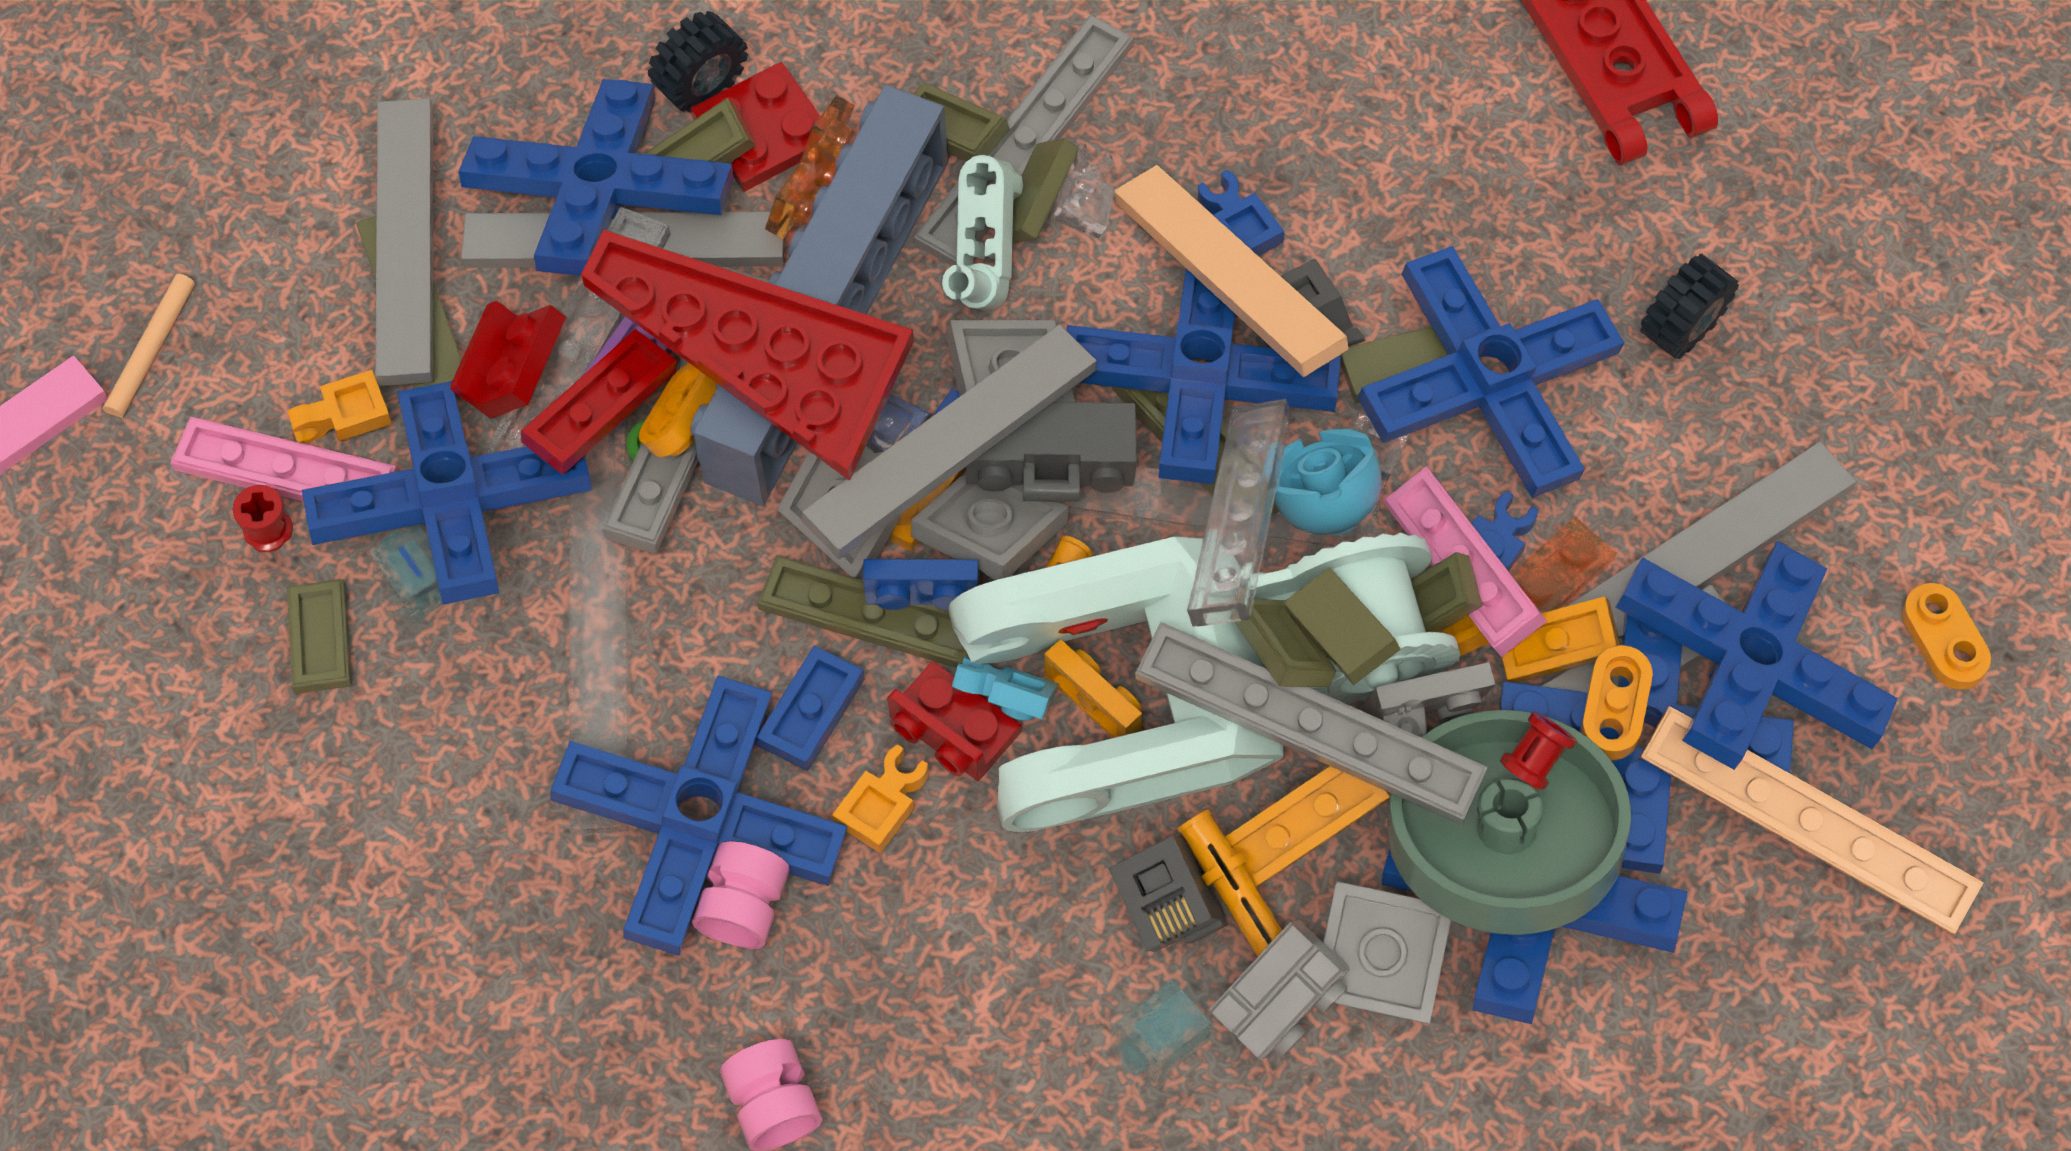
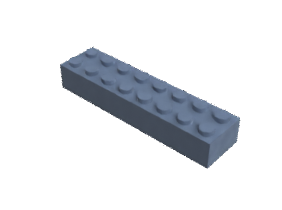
(837, 259)

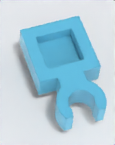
(1017, 692)

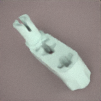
(981, 284)

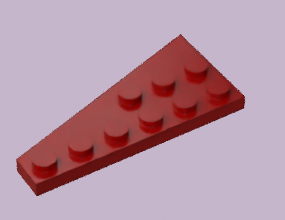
(782, 353)

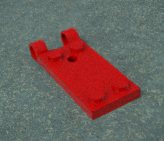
(1598, 34)

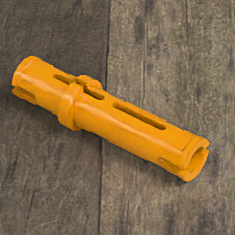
(1200, 834)

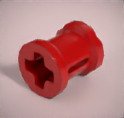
(262, 518)
(1538, 751)

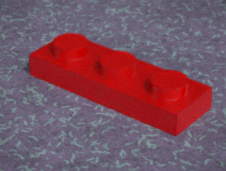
(598, 401)

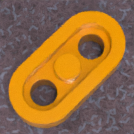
(670, 420)
(1943, 634)
(1617, 706)

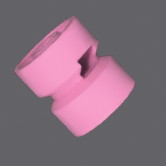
(738, 902)
(768, 1088)

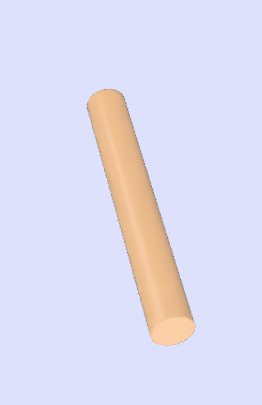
(149, 345)

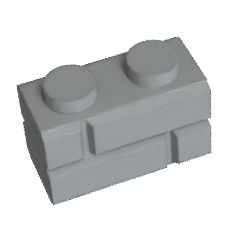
(1281, 991)

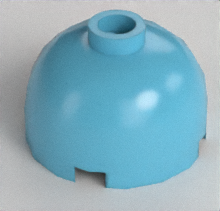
(1329, 482)

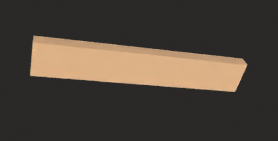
(1231, 271)
(1818, 826)

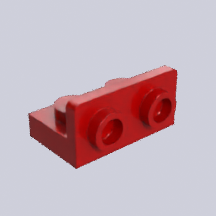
(506, 358)
(957, 724)

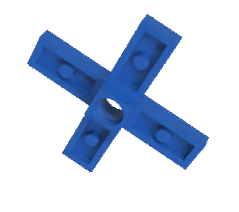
(596, 176)
(1463, 383)
(1200, 389)
(448, 509)
(1756, 654)
(1645, 783)
(686, 847)
(1517, 963)

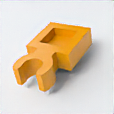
(879, 806)

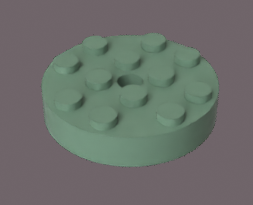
(1522, 853)

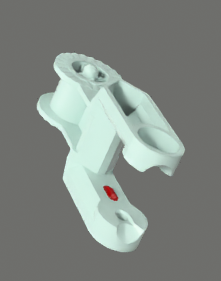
(1155, 586)

